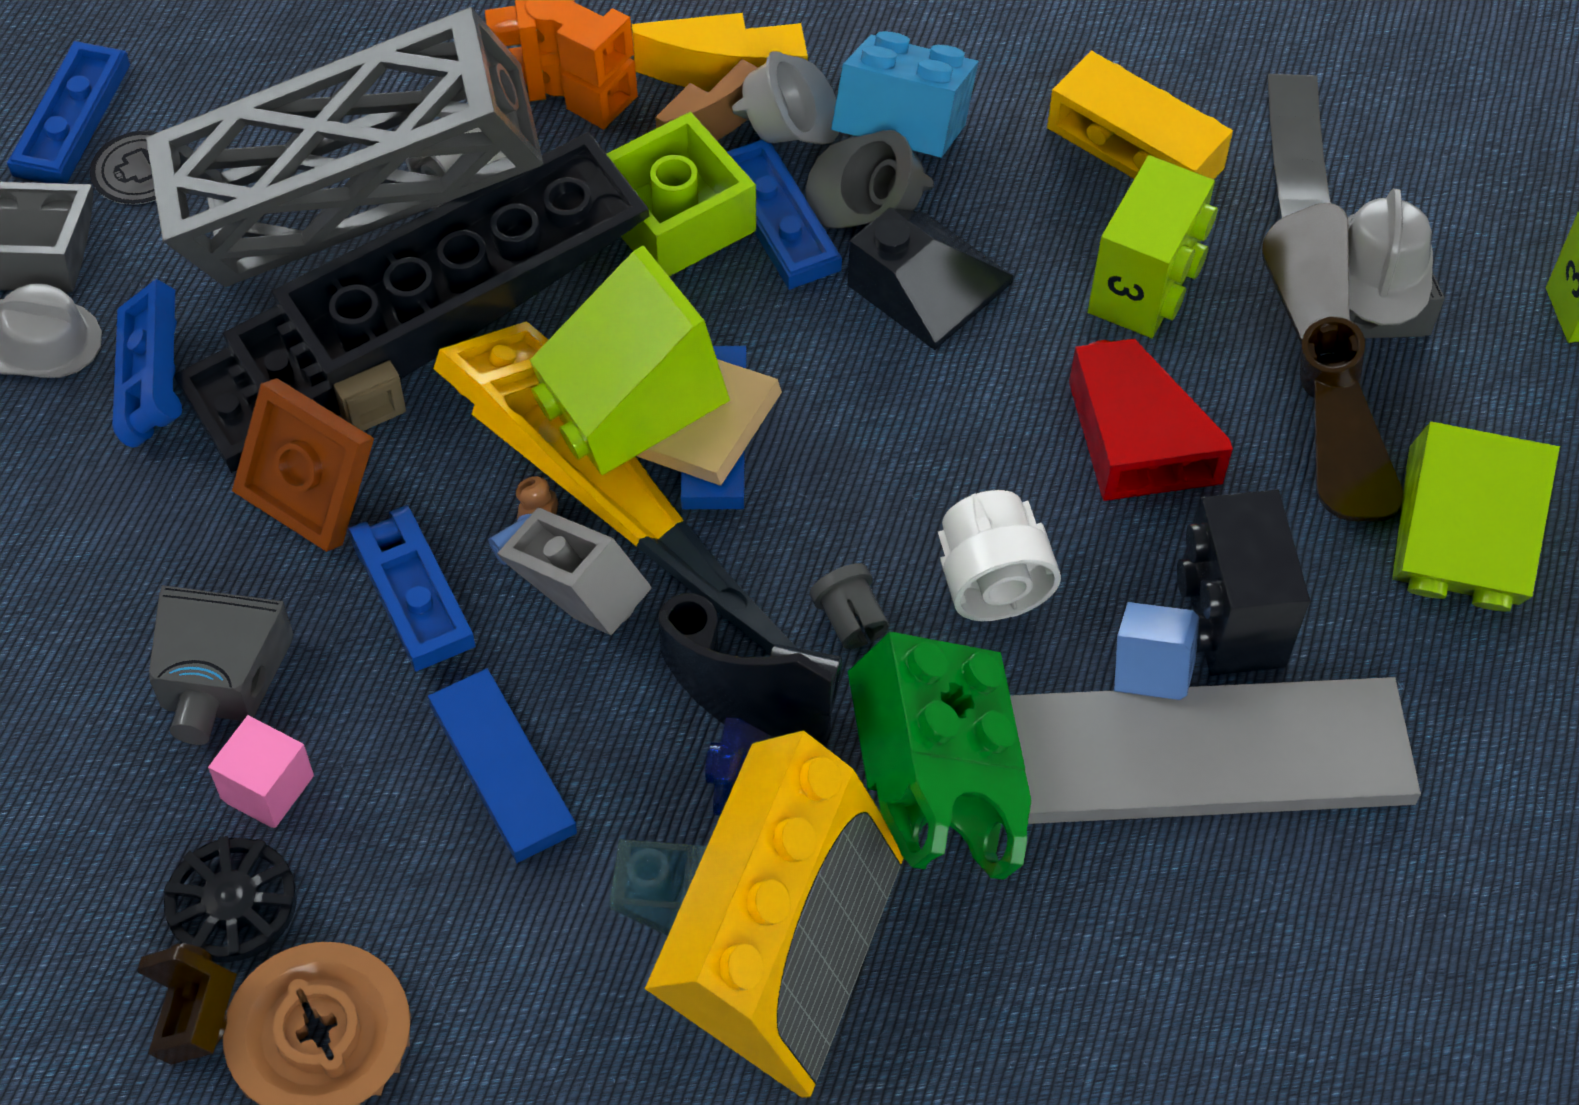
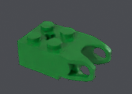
(942, 748)

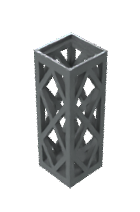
(470, 68)

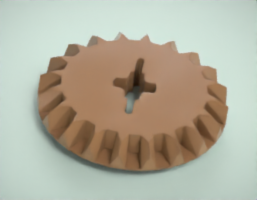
(341, 988)

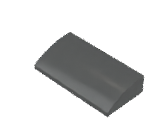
(43, 233)

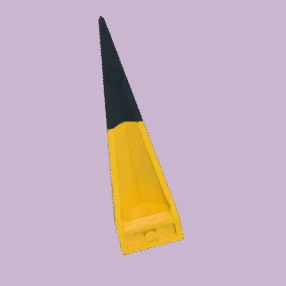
(498, 380)

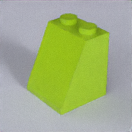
(628, 366)
(1474, 515)

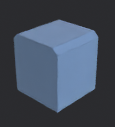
(1156, 651)

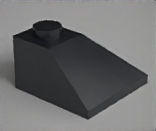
(922, 274)

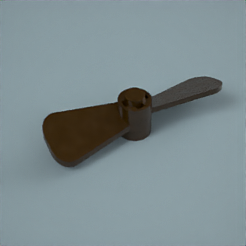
(1311, 274)

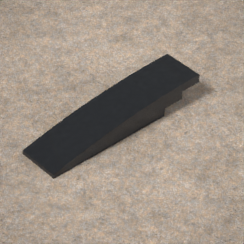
(416, 288)

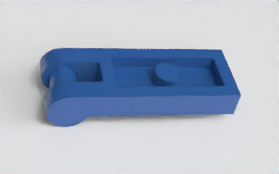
(145, 365)
(412, 589)

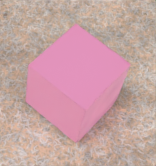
(261, 771)

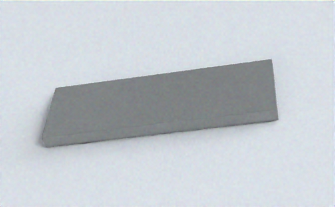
(1216, 750)

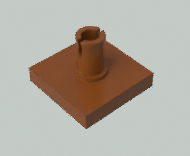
(302, 464)

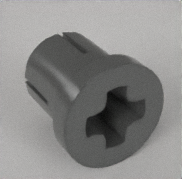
(846, 595)

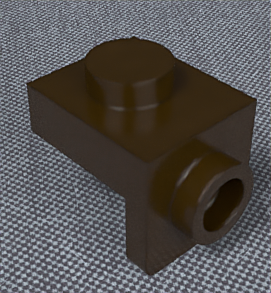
(194, 1003)

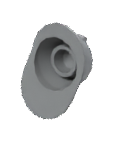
(788, 101)
(1389, 260)
(45, 333)

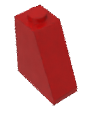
(1142, 424)

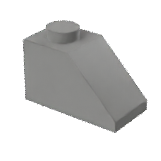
(576, 569)

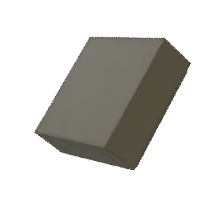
(371, 396)

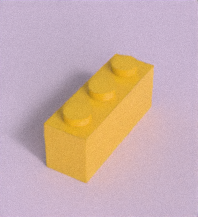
(1128, 119)

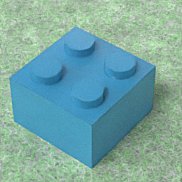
(905, 90)

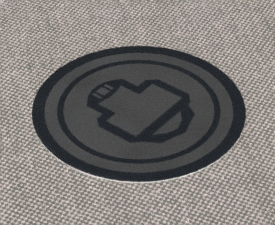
(123, 169)

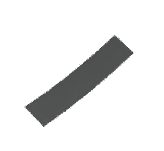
(1297, 142)

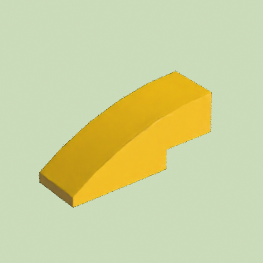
(708, 47)

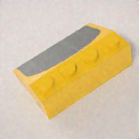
(781, 910)

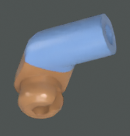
(532, 493)

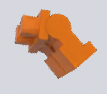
(571, 55)

